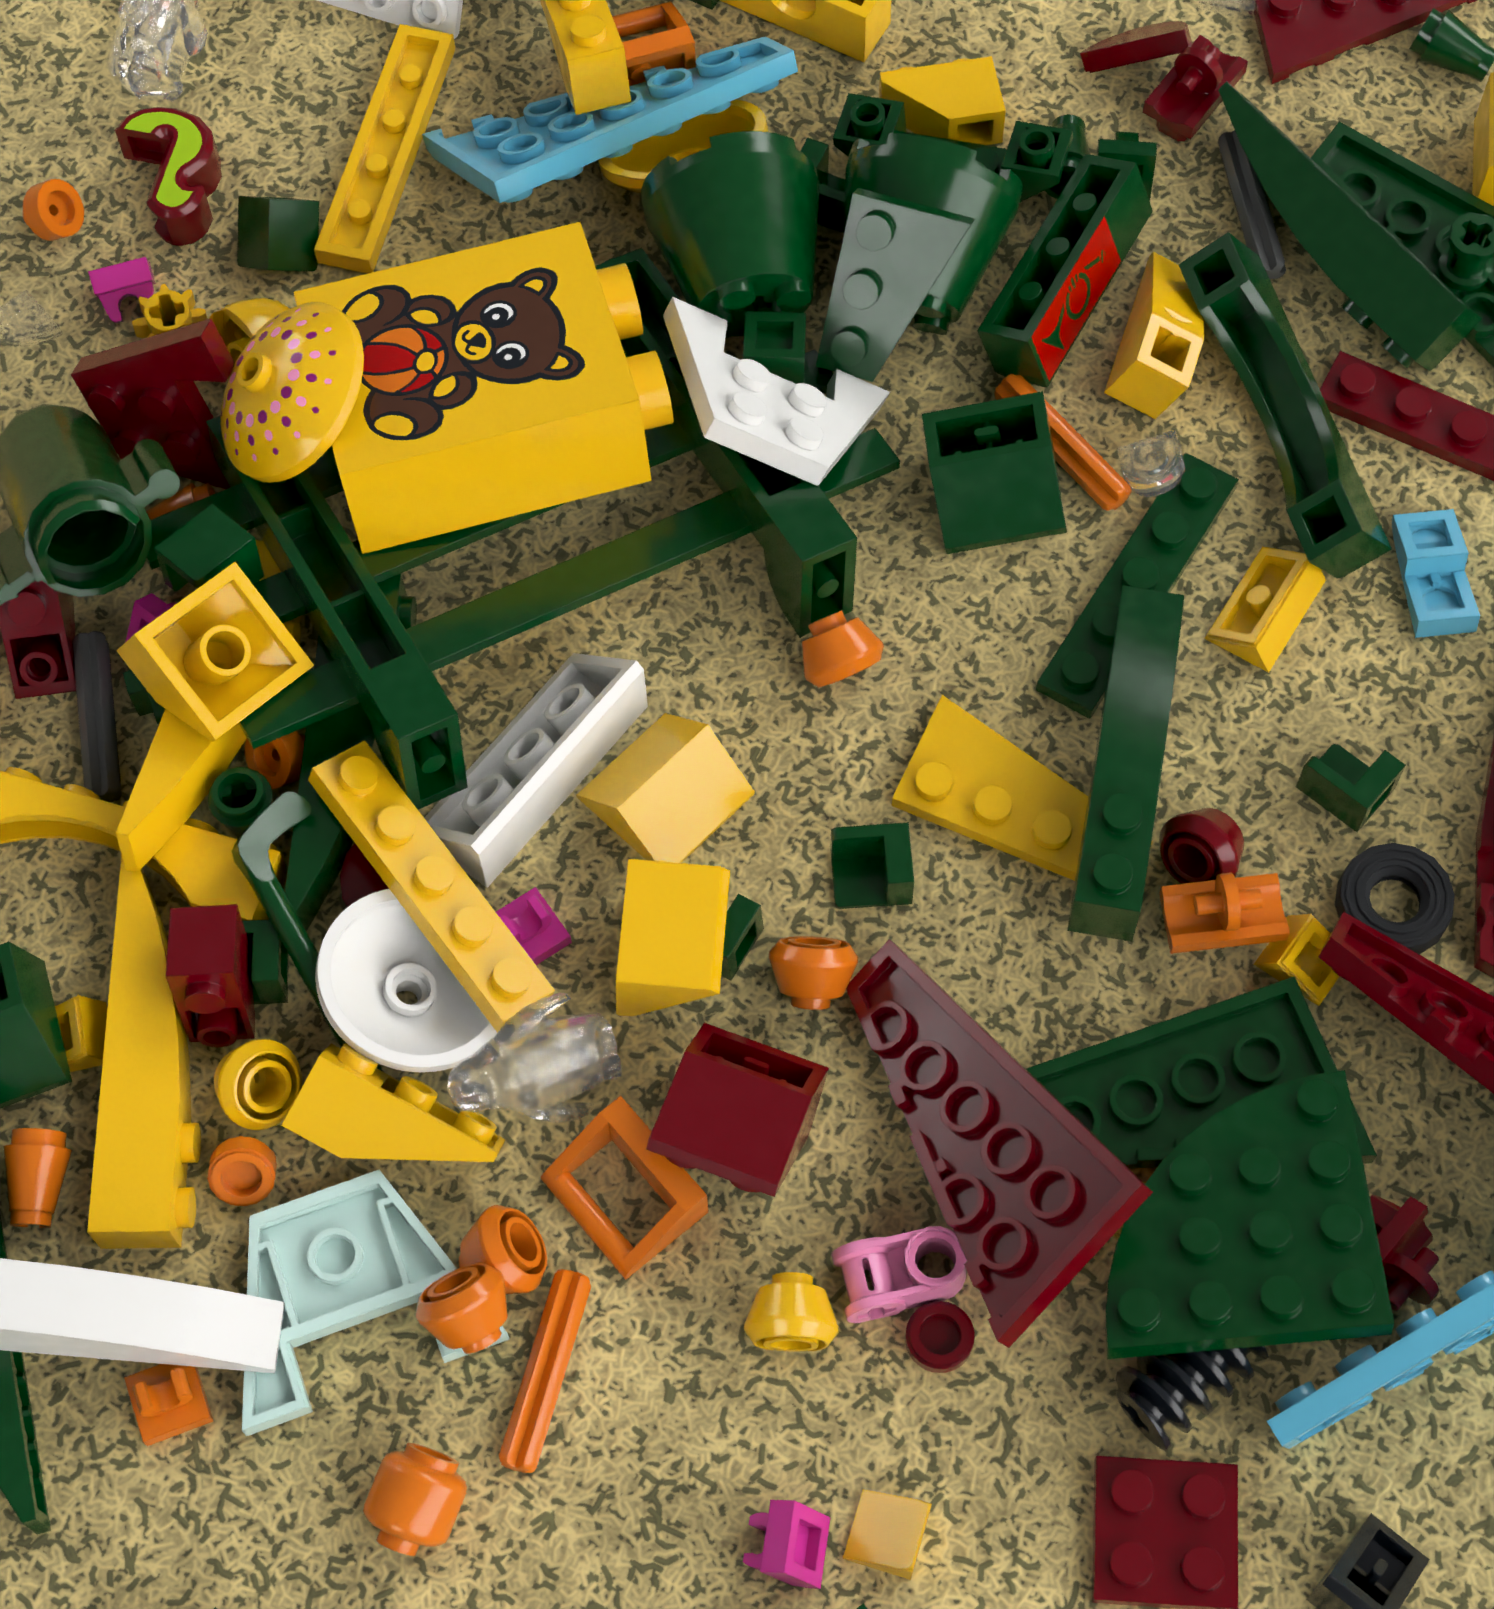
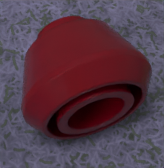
(1201, 845)

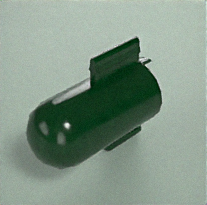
(75, 503)

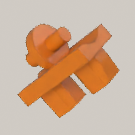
(1223, 912)

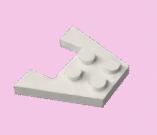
(761, 412)

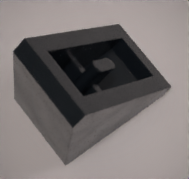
(1371, 1571)

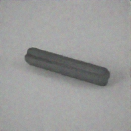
(1251, 206)
(96, 715)

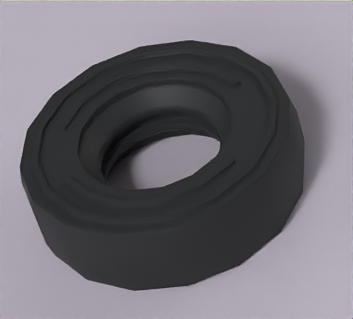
(1414, 869)

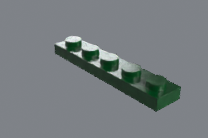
(1151, 561)

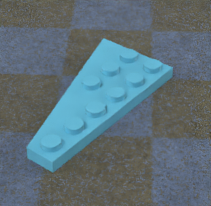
(552, 143)
(1422, 1336)

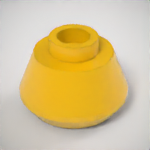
(258, 1083)
(791, 1315)

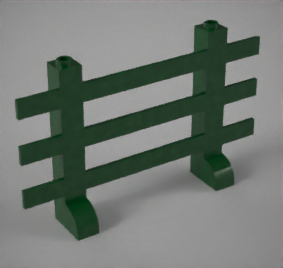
(391, 667)

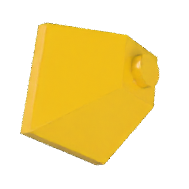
(216, 654)

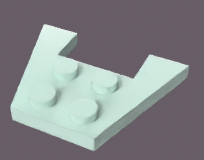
(334, 1266)

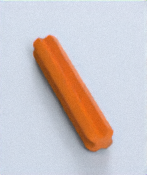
(1074, 452)
(545, 1371)

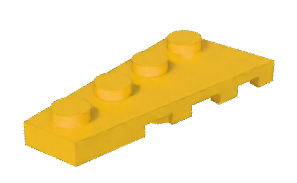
(992, 792)

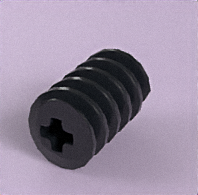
(1170, 1382)

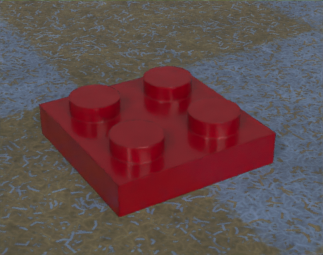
(1165, 1533)

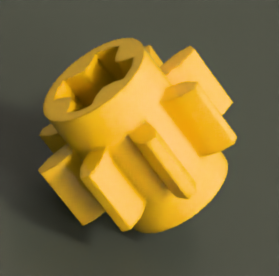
(164, 307)

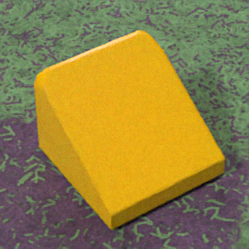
(1300, 958)
(83, 1031)
(887, 1532)

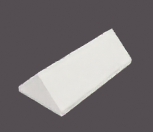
(538, 761)

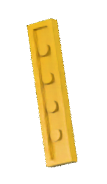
(385, 149)
(429, 883)

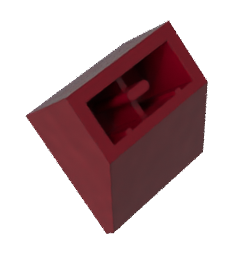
(738, 1110)

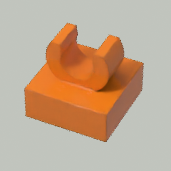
(167, 1401)

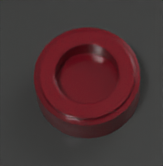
(939, 1337)

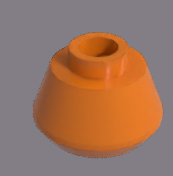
(839, 649)
(812, 969)
(507, 1243)
(465, 1307)

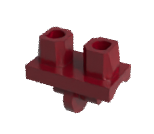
(1191, 89)
(1404, 1250)

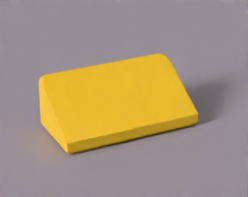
(1267, 606)

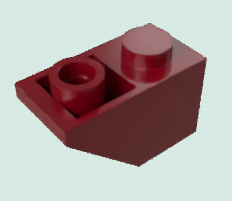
(39, 640)
(211, 974)

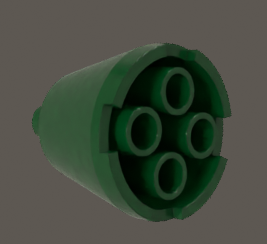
(947, 179)
(738, 225)

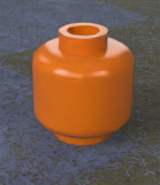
(415, 1499)

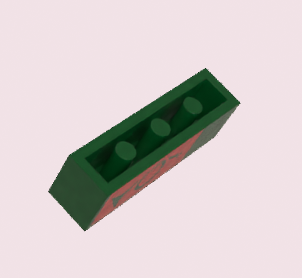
(1066, 269)

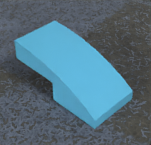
(1433, 573)

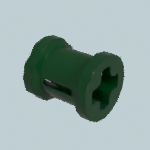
(1473, 261)

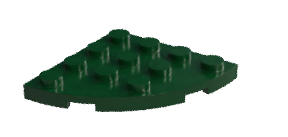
(1253, 1233)

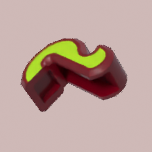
(186, 171)

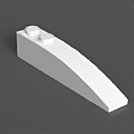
(134, 1318)

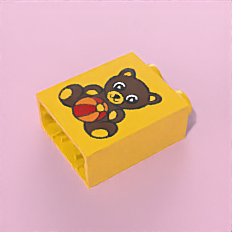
(492, 386)

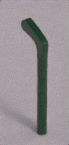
(253, 860)

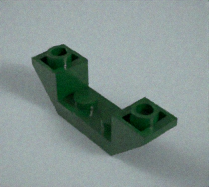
(1033, 153)

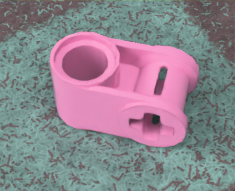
(895, 1272)

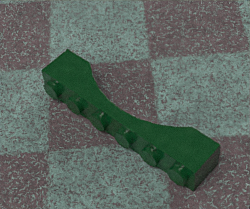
(1316, 470)

